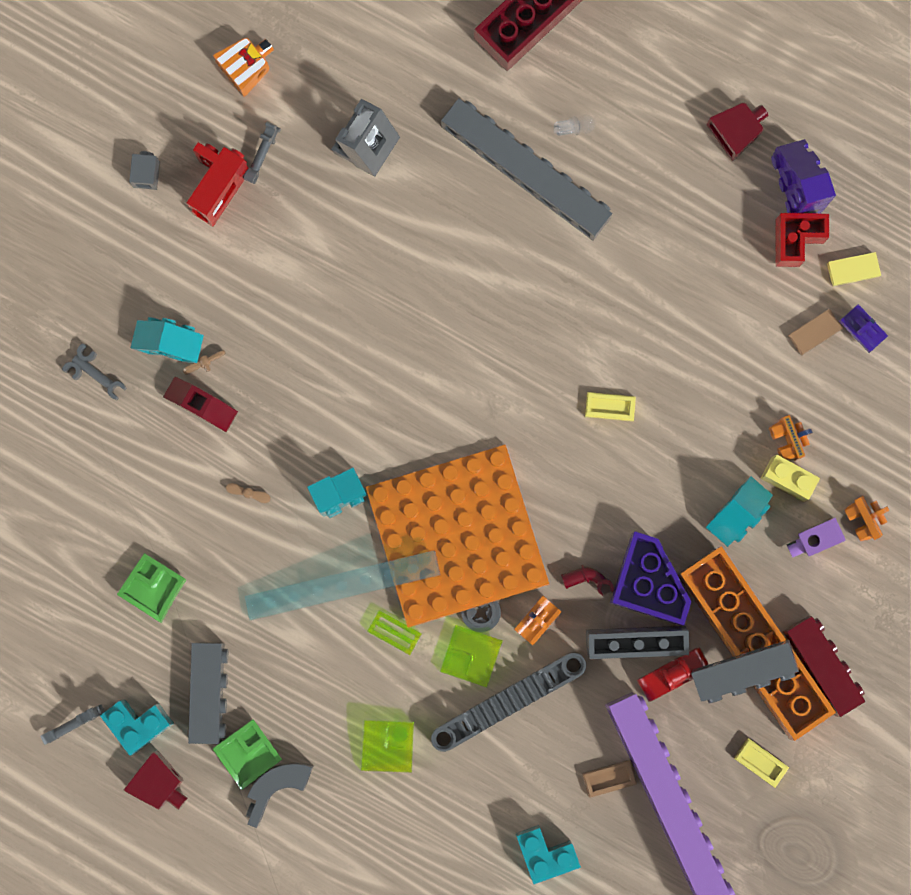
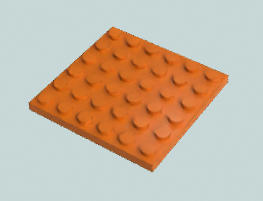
(473, 522)

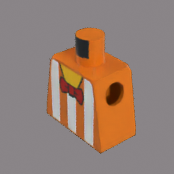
(244, 63)

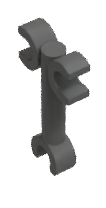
(268, 138)
(81, 363)
(87, 716)

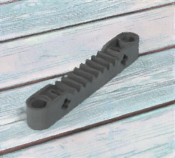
(508, 701)

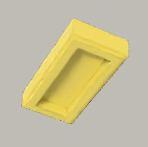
(854, 269)
(610, 406)
(761, 762)

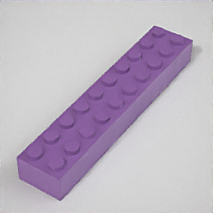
(667, 797)

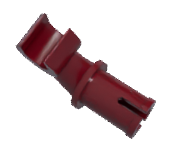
(586, 574)

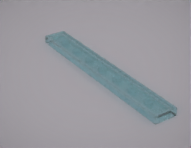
(342, 585)

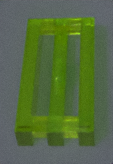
(412, 642)

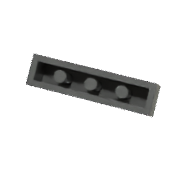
(637, 642)
(744, 671)
(207, 693)

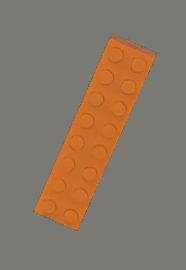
(746, 627)

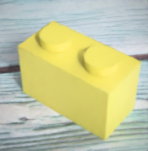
(790, 478)

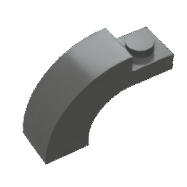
(283, 776)

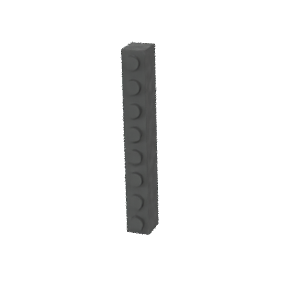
(526, 169)

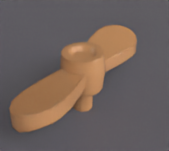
(203, 362)
(248, 493)

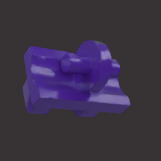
(863, 328)

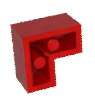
(795, 231)

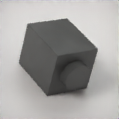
(144, 171)

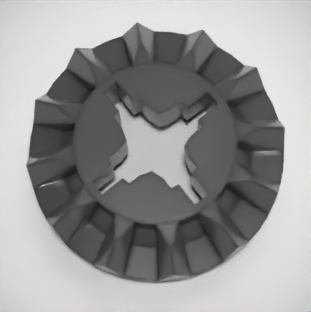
(481, 625)

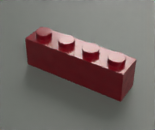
(824, 666)

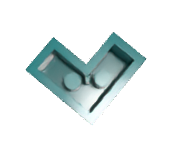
(167, 339)
(337, 492)
(740, 512)
(135, 731)
(546, 862)

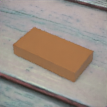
(815, 332)
(609, 778)

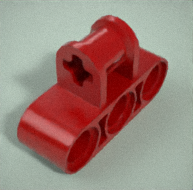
(671, 674)

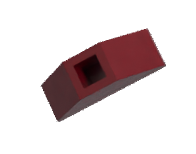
(200, 404)

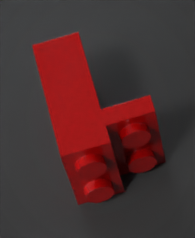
(219, 183)

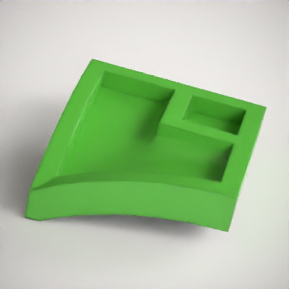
(152, 587)
(247, 754)

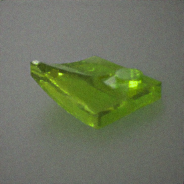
(471, 656)
(387, 746)

